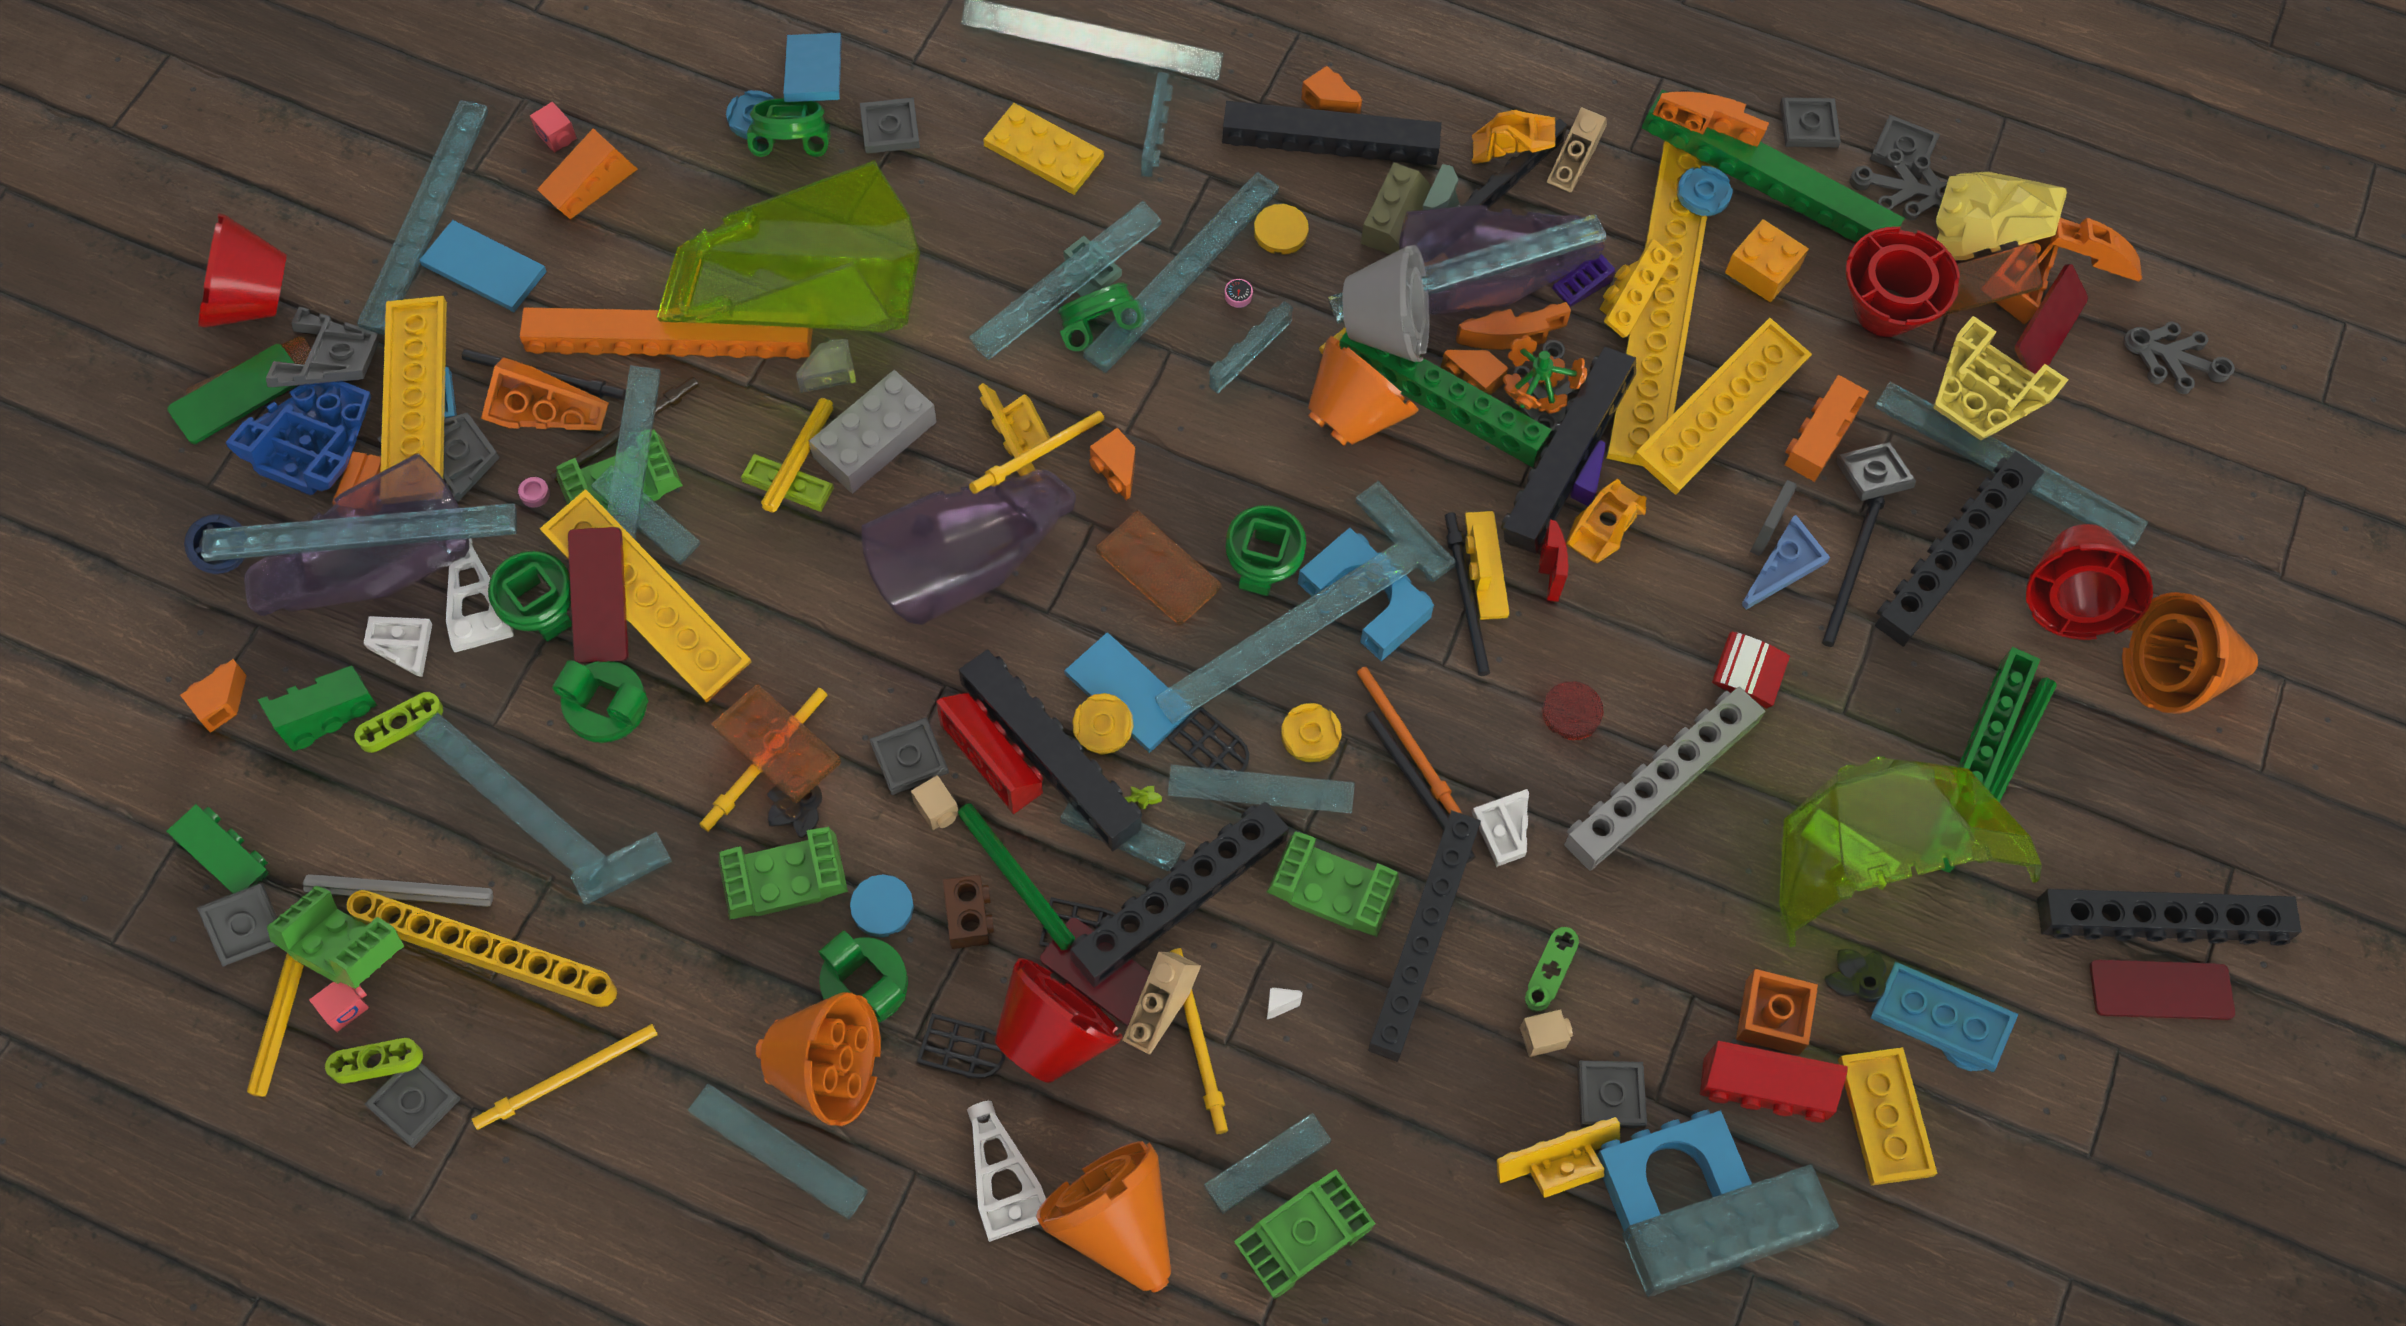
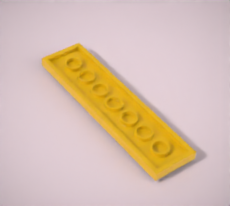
(414, 381)
(1721, 406)
(659, 605)

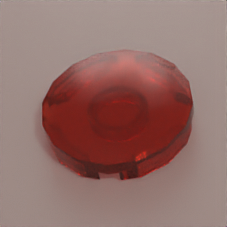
(1572, 710)

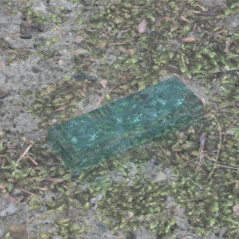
(624, 868)

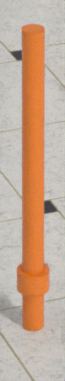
(1439, 788)

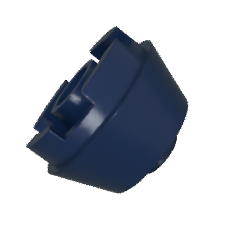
(194, 540)

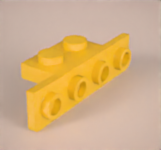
(1633, 288)
(1017, 423)
(1486, 565)
(1563, 1160)

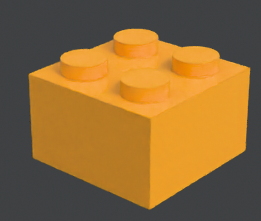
(1766, 260)

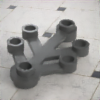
(1907, 185)
(2173, 355)
(1550, 420)

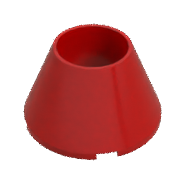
(1905, 263)
(240, 276)
(2087, 603)
(1050, 1024)

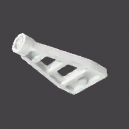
(477, 628)
(1014, 1212)

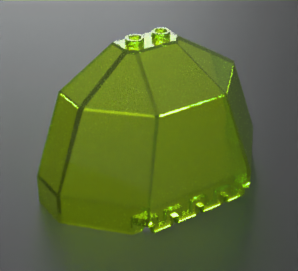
(1883, 823)

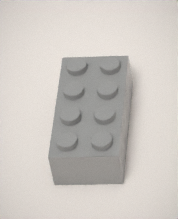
(873, 431)

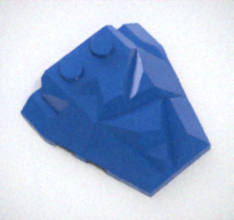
(305, 437)

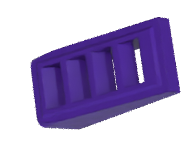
(1598, 269)
(1587, 481)

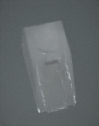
(827, 367)

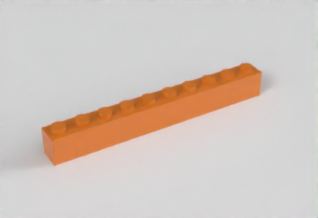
(642, 333)

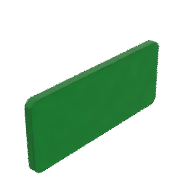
(228, 396)

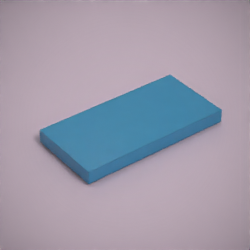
(812, 67)
(483, 266)
(1115, 671)
(1944, 1016)

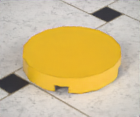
(1281, 229)
(1103, 723)
(1311, 732)

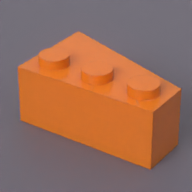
(586, 175)
(2025, 305)
(1826, 428)

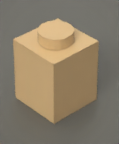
(935, 803)
(1546, 1033)

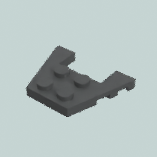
(337, 353)
(466, 454)

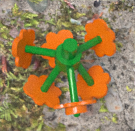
(1545, 370)

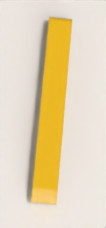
(494, 957)

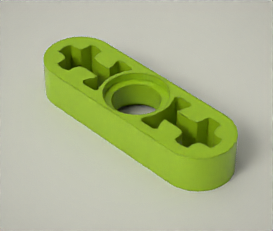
(386, 718)
(360, 1056)

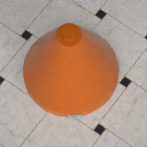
(2184, 654)
(1115, 1216)

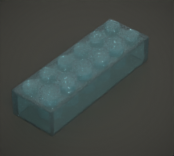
(1729, 1230)

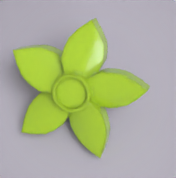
(1144, 796)

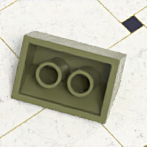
(1400, 193)

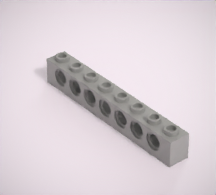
(1592, 848)

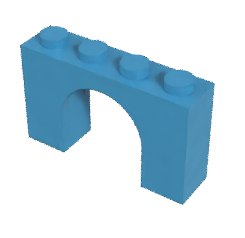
(1407, 606)
(1702, 1138)

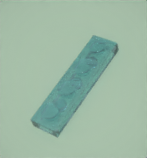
(1155, 133)
(1256, 341)
(655, 523)
(1401, 525)
(1147, 845)
(1267, 1163)

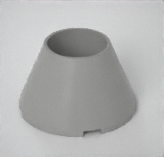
(1389, 305)

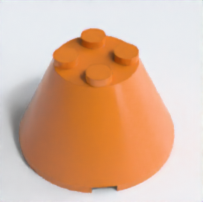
(1354, 396)
(824, 1057)

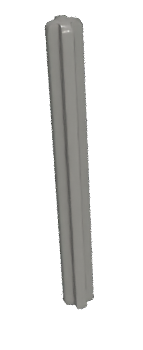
(403, 890)

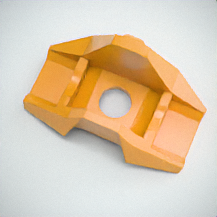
(1513, 132)
(1598, 540)

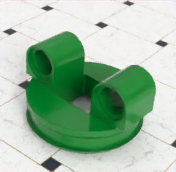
(788, 120)
(1096, 304)
(1273, 526)
(518, 576)
(579, 683)
(846, 955)

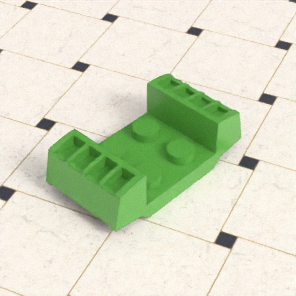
(659, 476)
(782, 875)
(1333, 886)
(332, 940)
(1304, 1233)

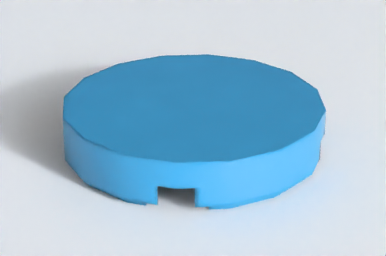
(739, 111)
(1704, 190)
(881, 905)

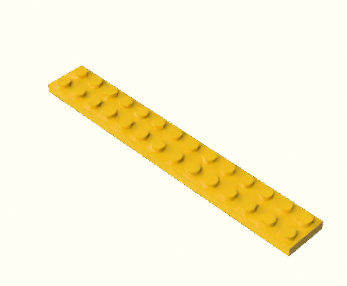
(1663, 325)

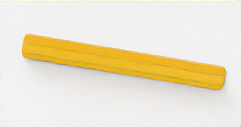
(796, 456)
(275, 1027)

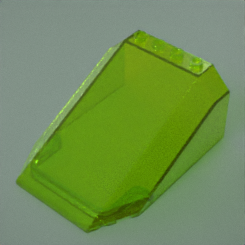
(803, 260)

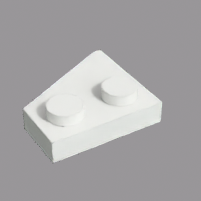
(400, 641)
(1505, 826)

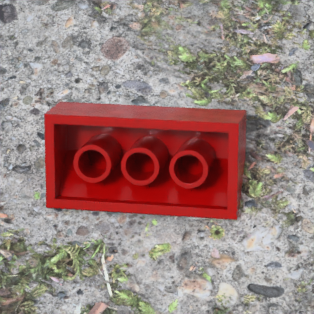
(989, 750)
(1772, 1081)

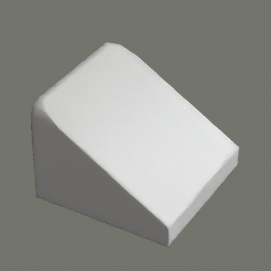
(1282, 1001)

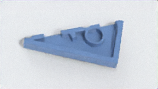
(1791, 559)

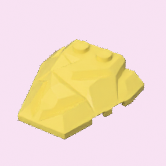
(1996, 209)
(1987, 388)

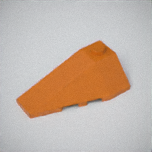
(532, 398)

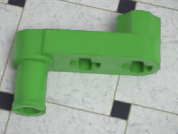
(1562, 958)

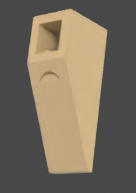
(1577, 149)
(1161, 999)

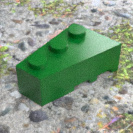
(319, 708)
(218, 850)

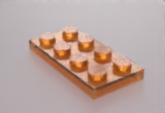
(1158, 567)
(776, 743)

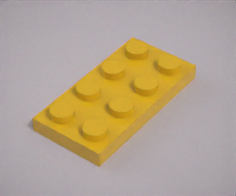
(1043, 148)
(1887, 1117)

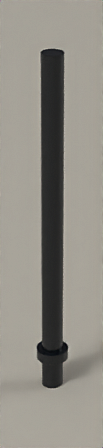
(1874, 505)

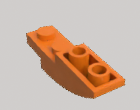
(1704, 110)
(2103, 244)
(1502, 327)

